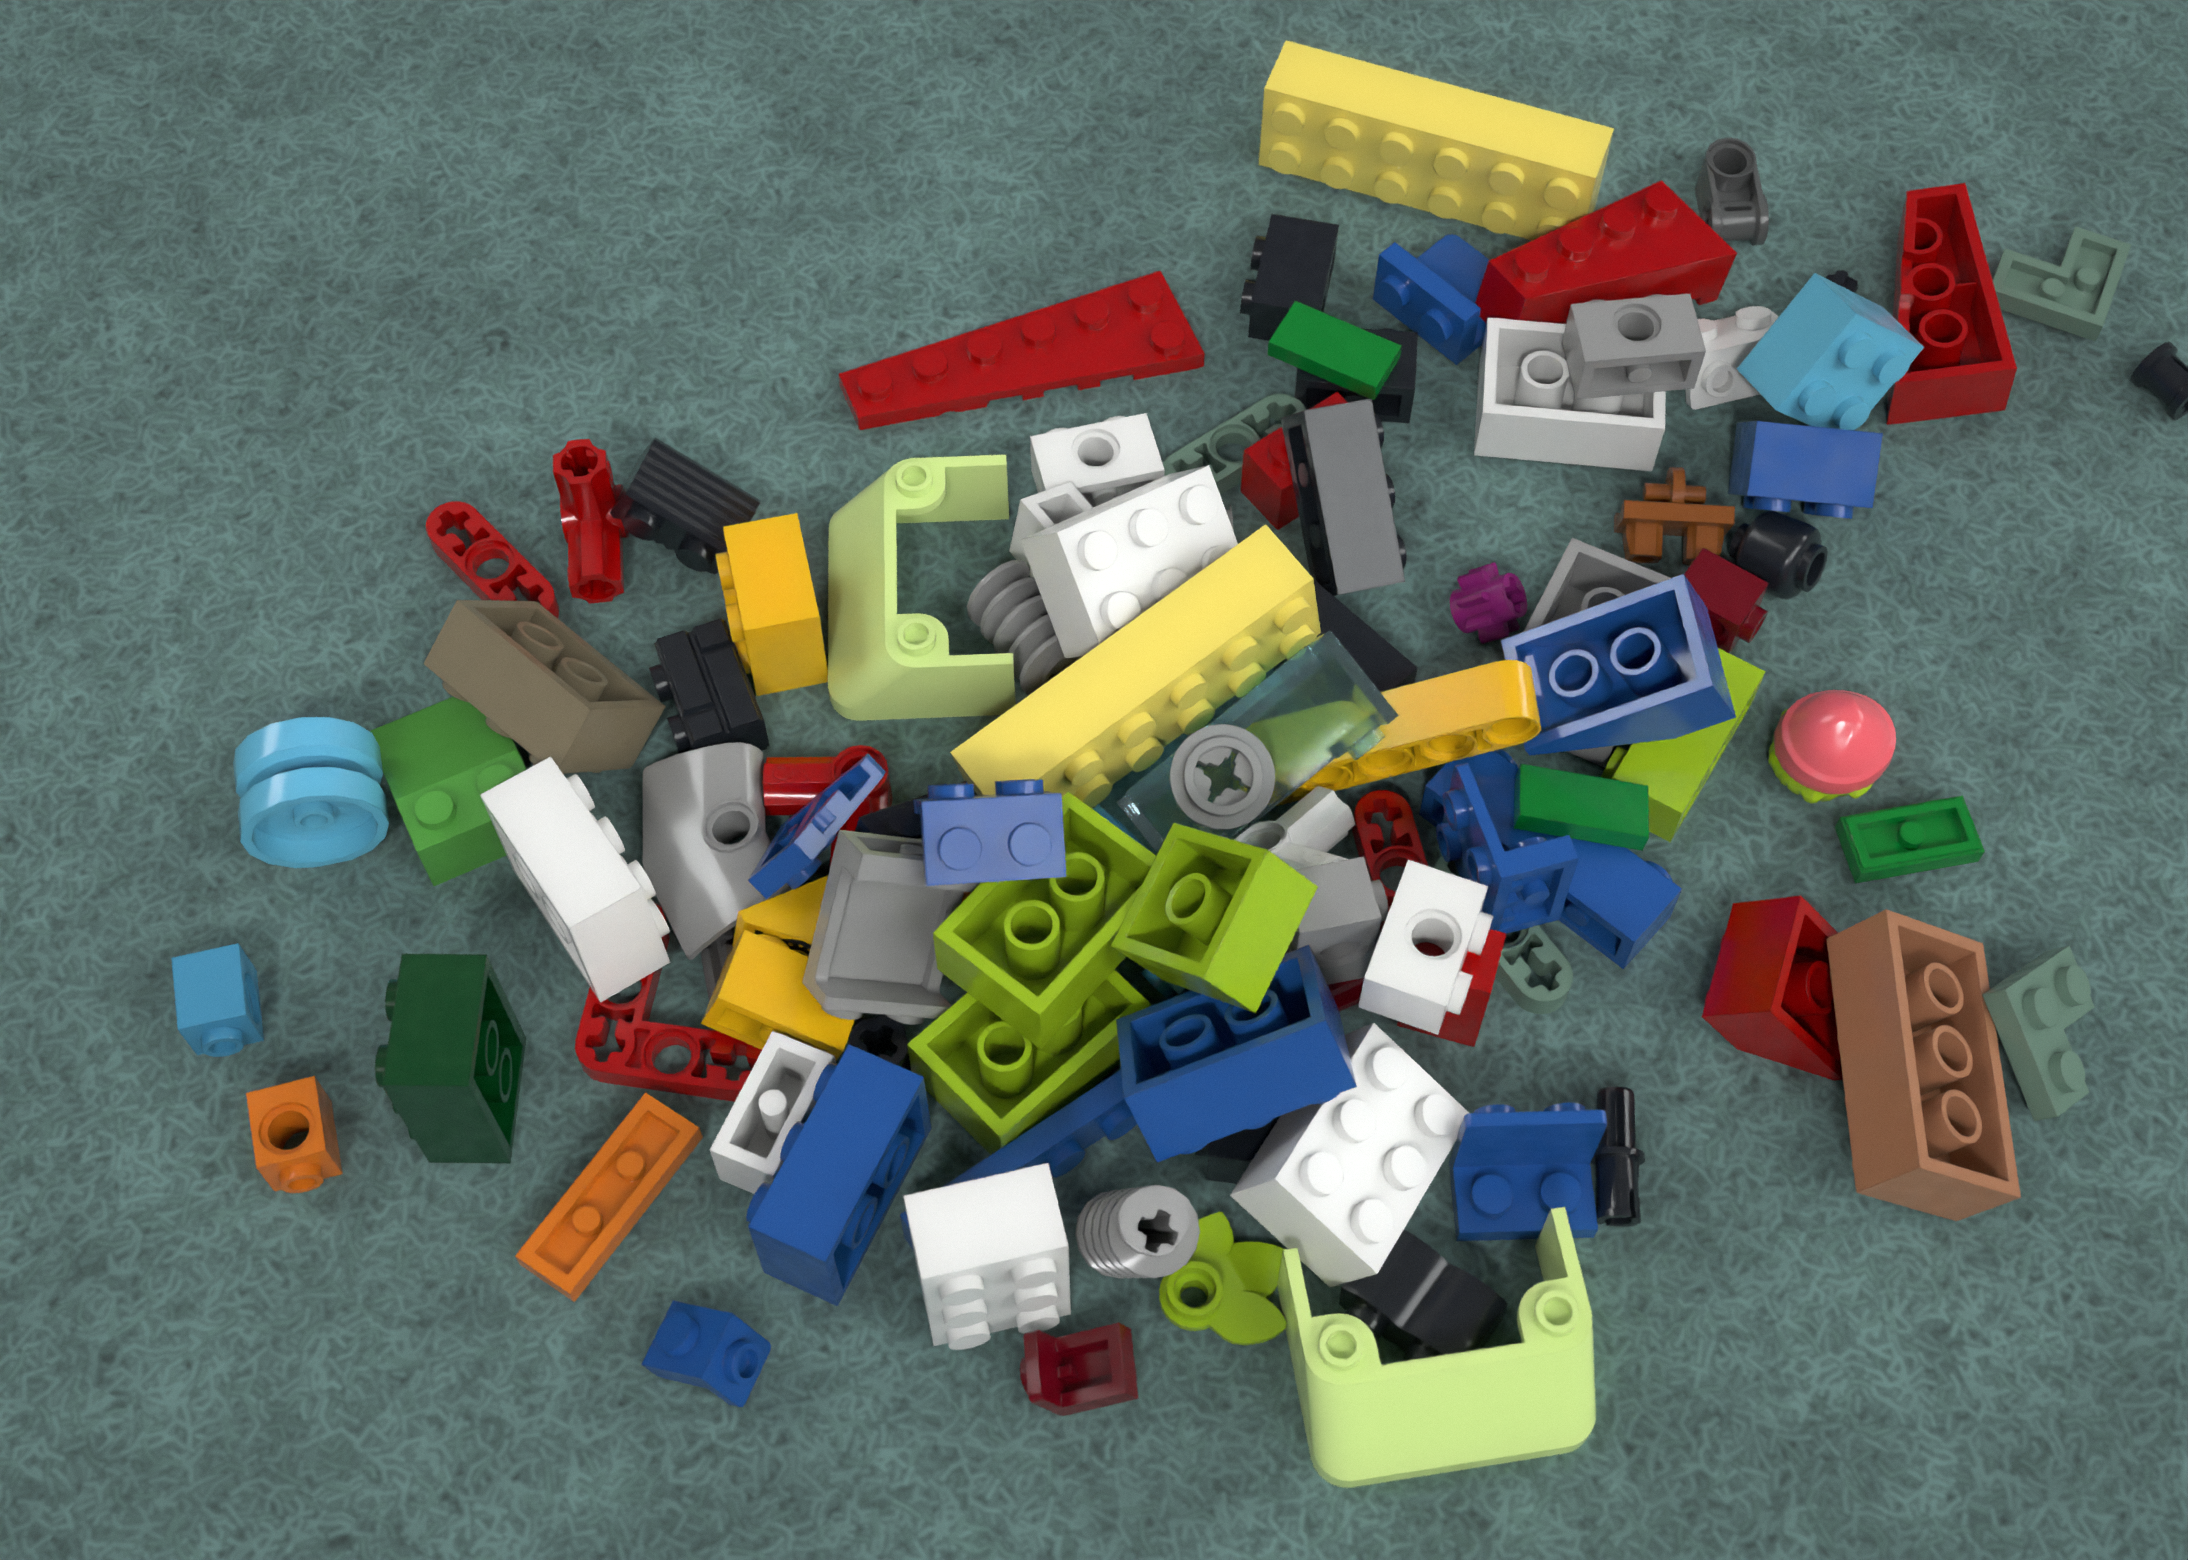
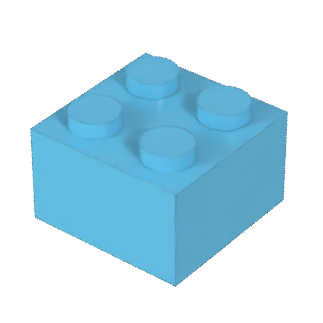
(1829, 356)

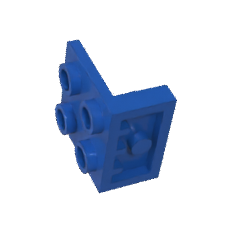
(1523, 883)
(1520, 1166)

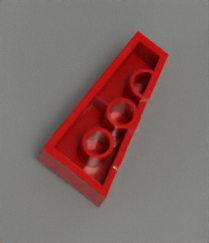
(1616, 253)

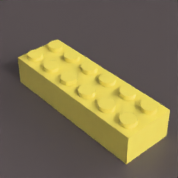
(1429, 144)
(1153, 677)

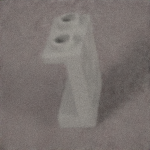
(877, 931)

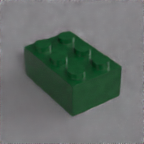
(452, 1057)

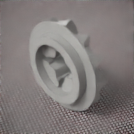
(1251, 768)

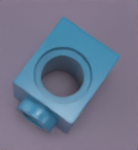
(217, 1000)

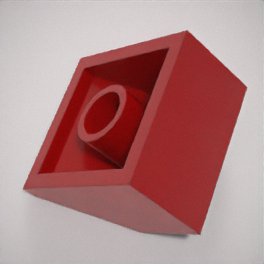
(1776, 986)

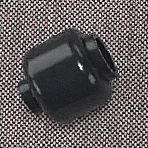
(1781, 553)

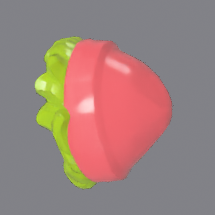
(1832, 745)

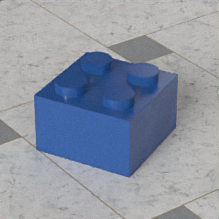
(1806, 464)

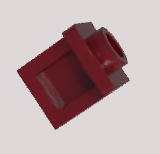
(1079, 1369)

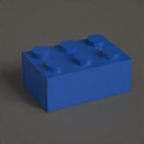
(1214, 1069)
(839, 1173)

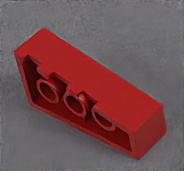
(1951, 309)

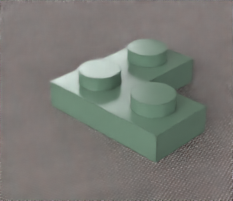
(2067, 295)
(2031, 1018)

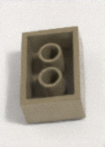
(543, 685)

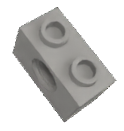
(1633, 346)
(1342, 919)

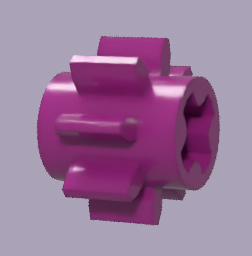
(1488, 603)

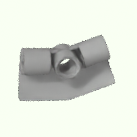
(689, 817)

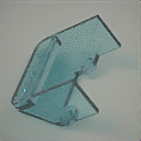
(1302, 714)

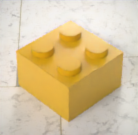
(772, 604)

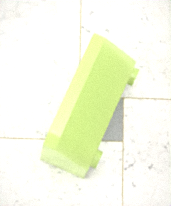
(901, 663)
(1450, 1409)

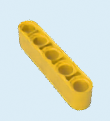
(1440, 724)

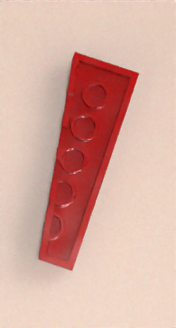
(1077, 342)

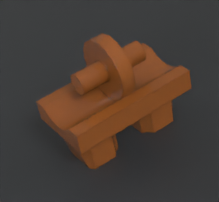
(1646, 522)

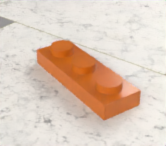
(609, 1197)

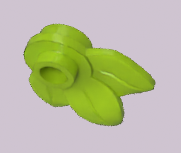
(1236, 1283)

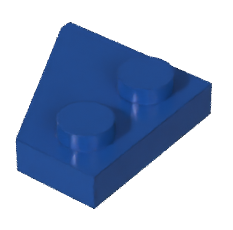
(806, 834)

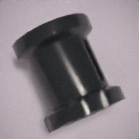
(2166, 378)
(882, 1035)

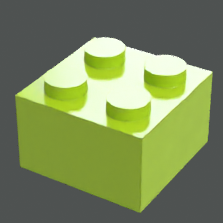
(1215, 916)

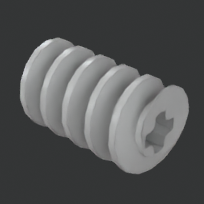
(1017, 622)
(1137, 1232)

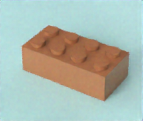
(1921, 1068)

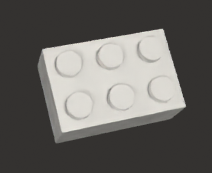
(1532, 411)
(1127, 555)
(578, 878)
(1355, 1168)
(990, 1256)

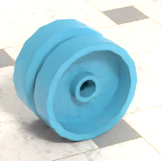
(310, 792)

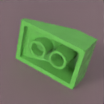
(436, 772)

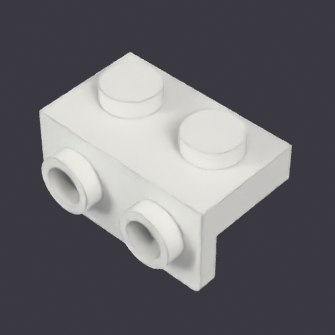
(1726, 346)

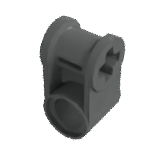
(1731, 192)

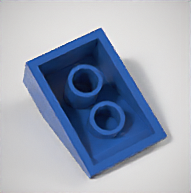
(1625, 671)

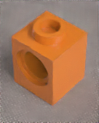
(279, 1114)

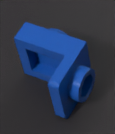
(708, 1351)

